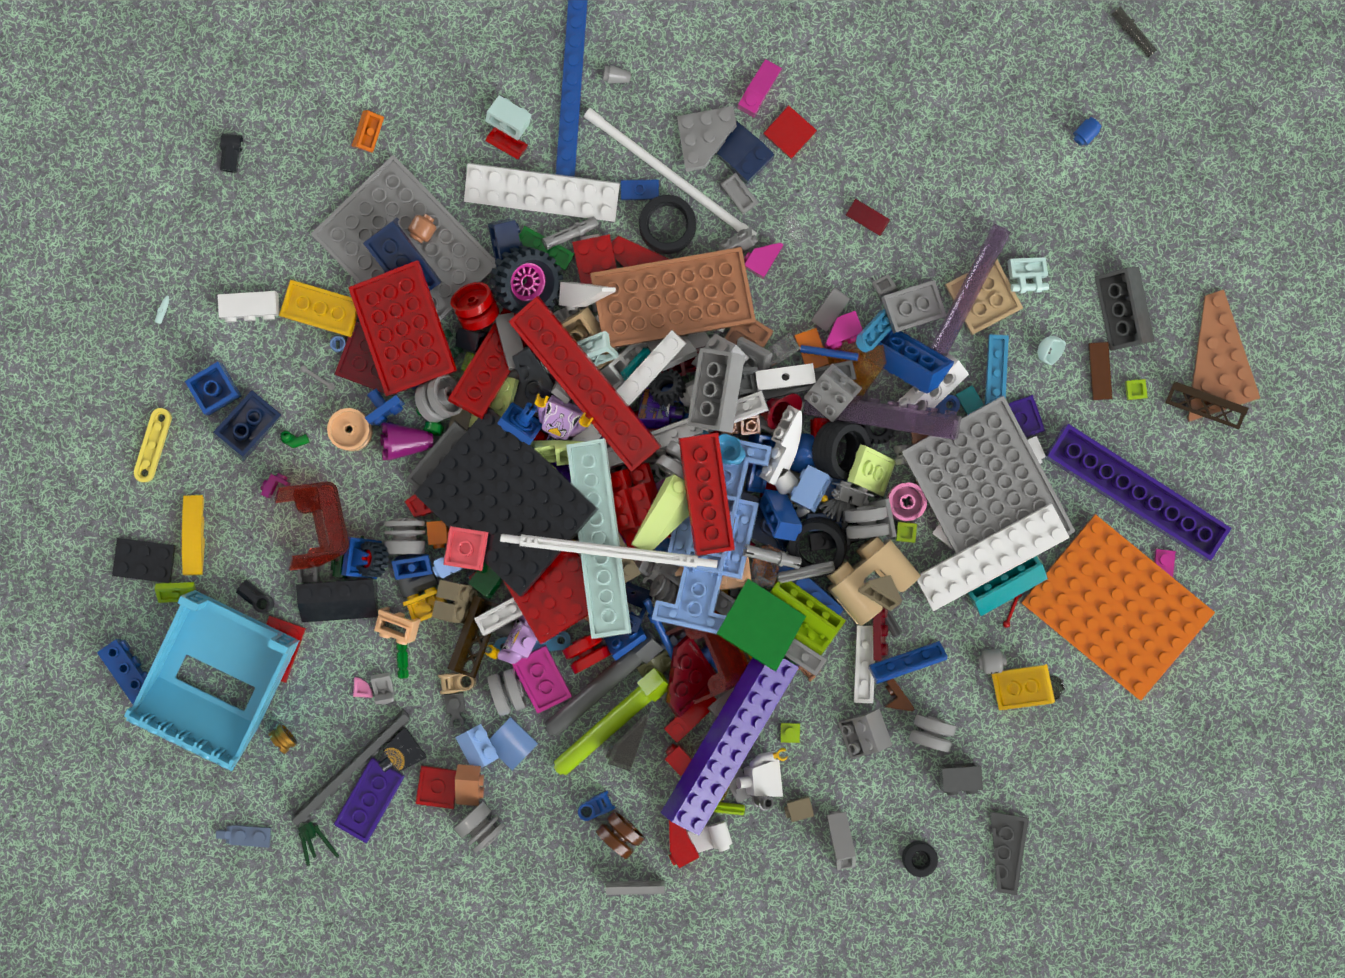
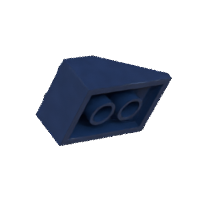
(745, 153)
(246, 425)

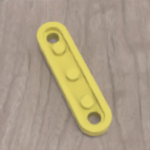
(152, 445)

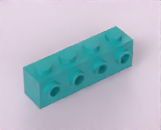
(1007, 586)

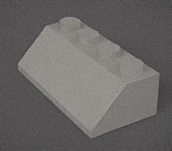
(716, 390)

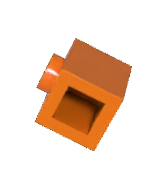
(437, 534)

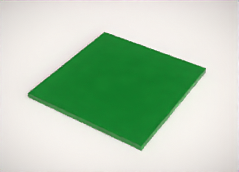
(761, 625)

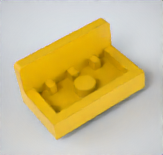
(423, 605)

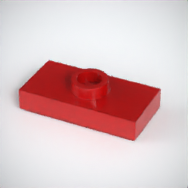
(506, 143)

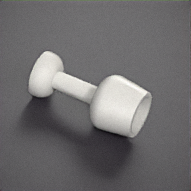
(785, 485)

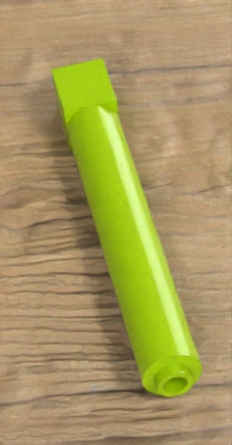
(650, 688)

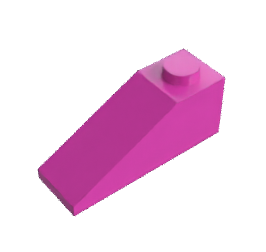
(759, 88)

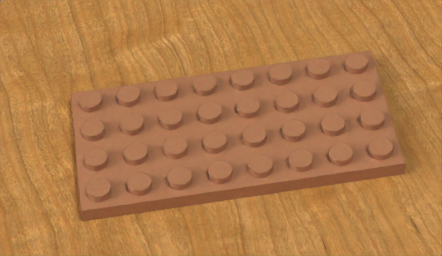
(675, 295)

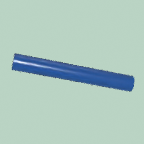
(829, 352)

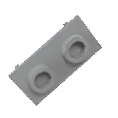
(742, 238)
(844, 491)

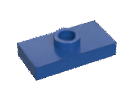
(639, 189)

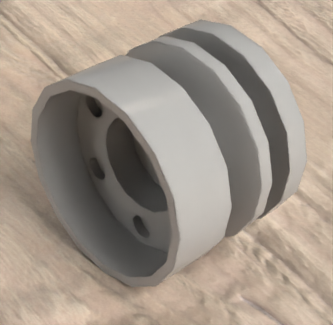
(404, 536)
(479, 827)

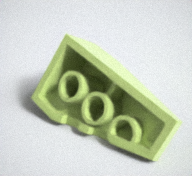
(664, 515)

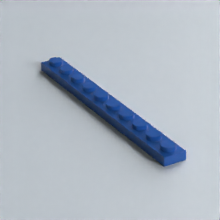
(571, 87)

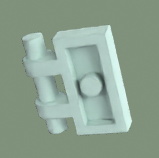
(1028, 269)

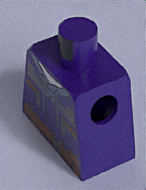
(655, 415)

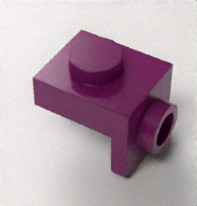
(269, 486)

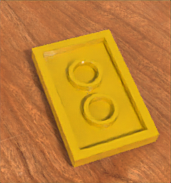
(1023, 687)

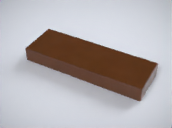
(1100, 371)

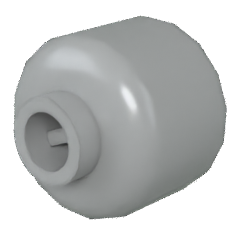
(992, 661)

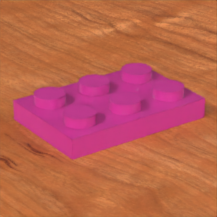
(542, 679)

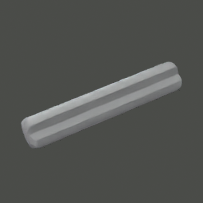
(805, 572)

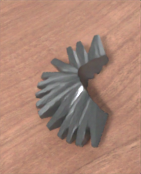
(836, 508)

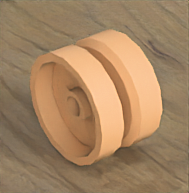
(338, 428)

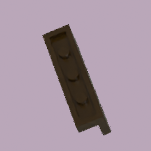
(1195, 393)
(467, 639)

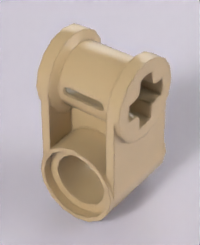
(453, 683)

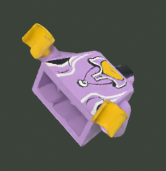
(560, 418)
(518, 644)

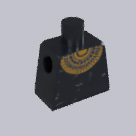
(402, 752)

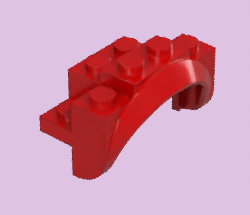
(633, 502)

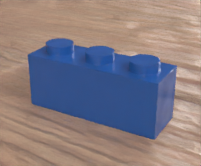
(780, 515)

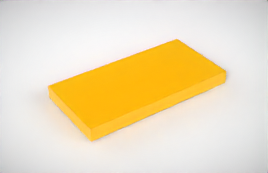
(319, 308)

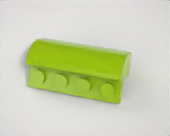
(820, 622)

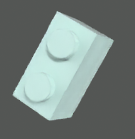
(508, 117)

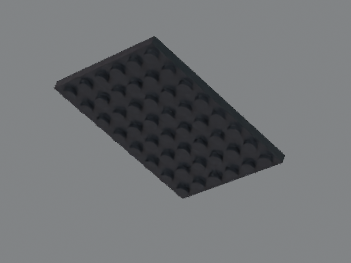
(509, 489)

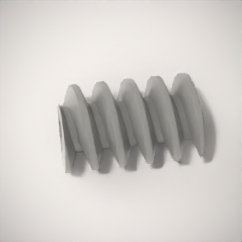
(664, 590)

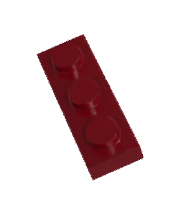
(880, 630)

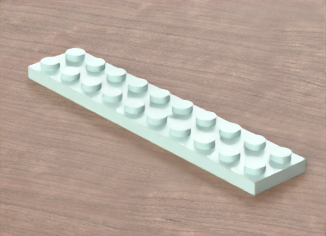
(601, 574)

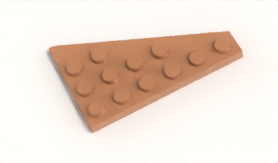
(1220, 358)

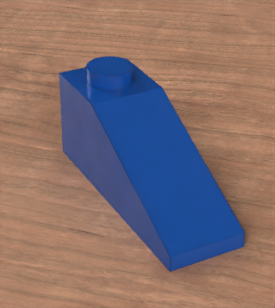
(753, 481)

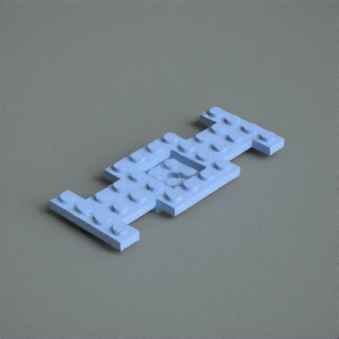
(701, 585)

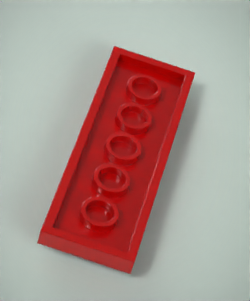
(483, 375)
(706, 494)

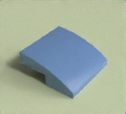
(512, 743)

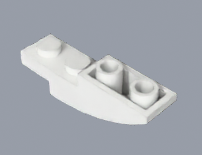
(787, 440)

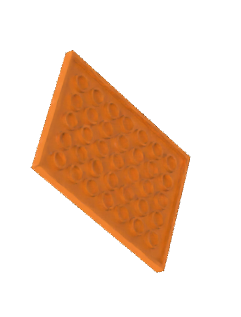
(1118, 607)

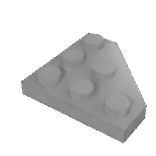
(704, 135)

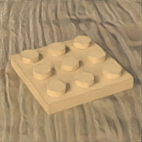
(992, 302)

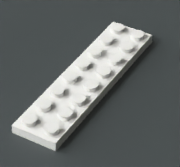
(541, 192)
(992, 556)

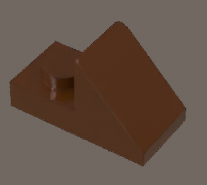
(900, 701)

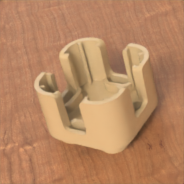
(878, 557)

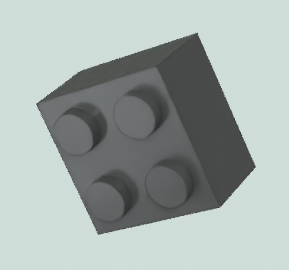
(960, 777)

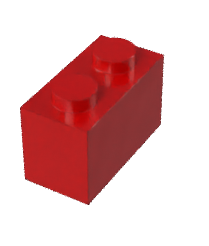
(678, 758)

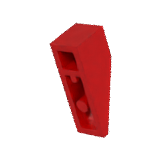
(680, 726)
(681, 846)

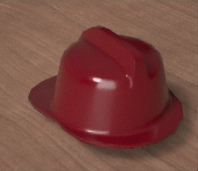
(777, 406)

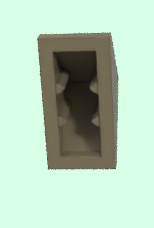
(882, 592)

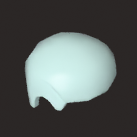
(1057, 346)

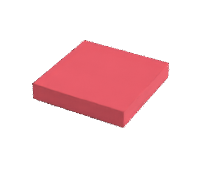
(466, 548)

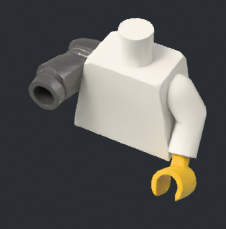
(763, 779)

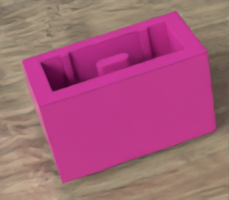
(843, 330)

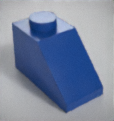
(411, 566)

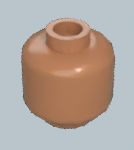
(422, 228)

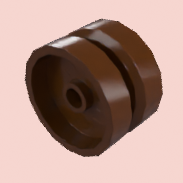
(620, 834)

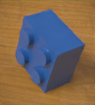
(213, 388)

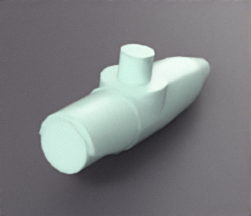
(162, 310)

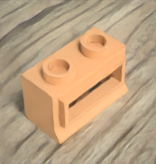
(398, 619)

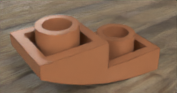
(746, 426)

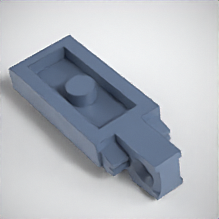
(246, 835)

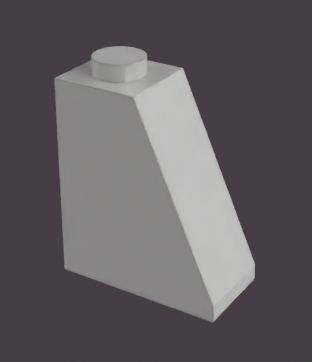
(841, 840)

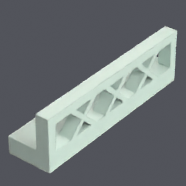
(594, 347)

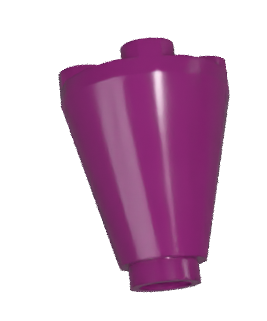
(403, 440)

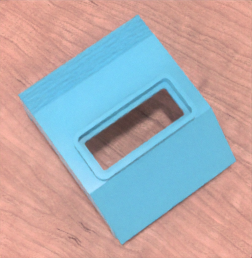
(230, 644)

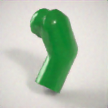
(293, 441)

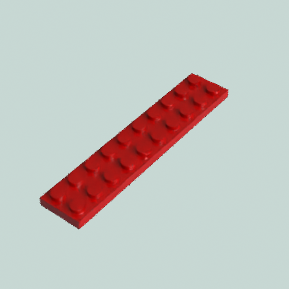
(584, 383)

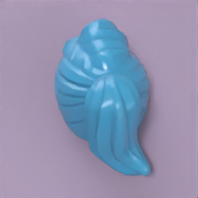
(731, 449)

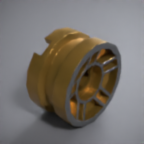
(283, 738)

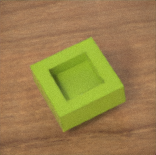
(1136, 389)
(906, 532)
(790, 733)

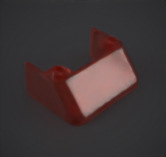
(325, 505)
(728, 660)

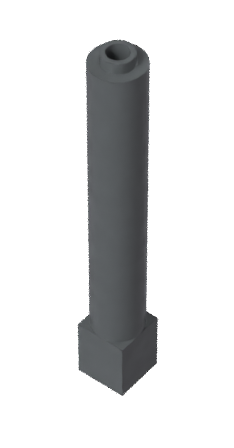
(603, 684)

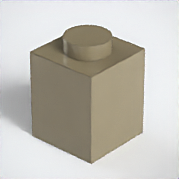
(799, 809)

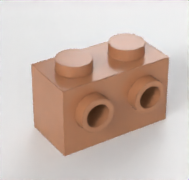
(468, 785)

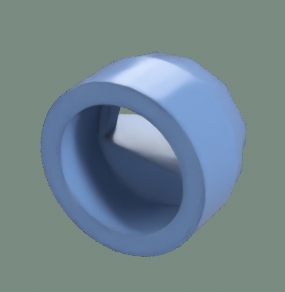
(333, 343)

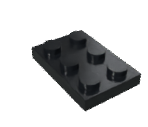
(143, 560)

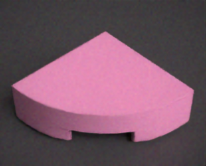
(361, 688)

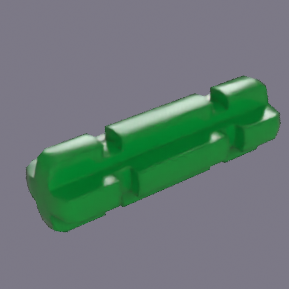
(402, 661)

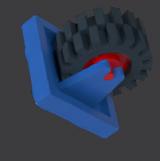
(365, 558)

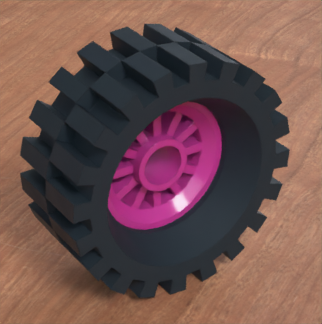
(533, 265)

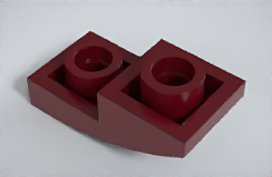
(867, 217)

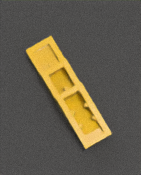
(192, 535)

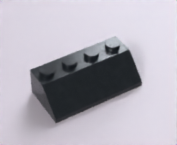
(337, 600)

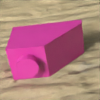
(762, 259)

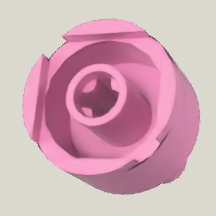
(915, 496)

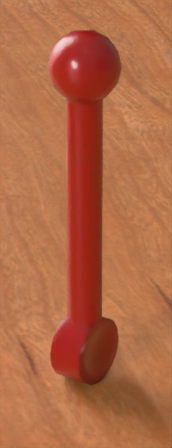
(1006, 624)

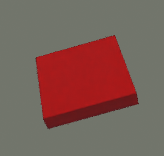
(789, 132)
(436, 787)

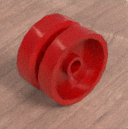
(475, 306)
(586, 652)

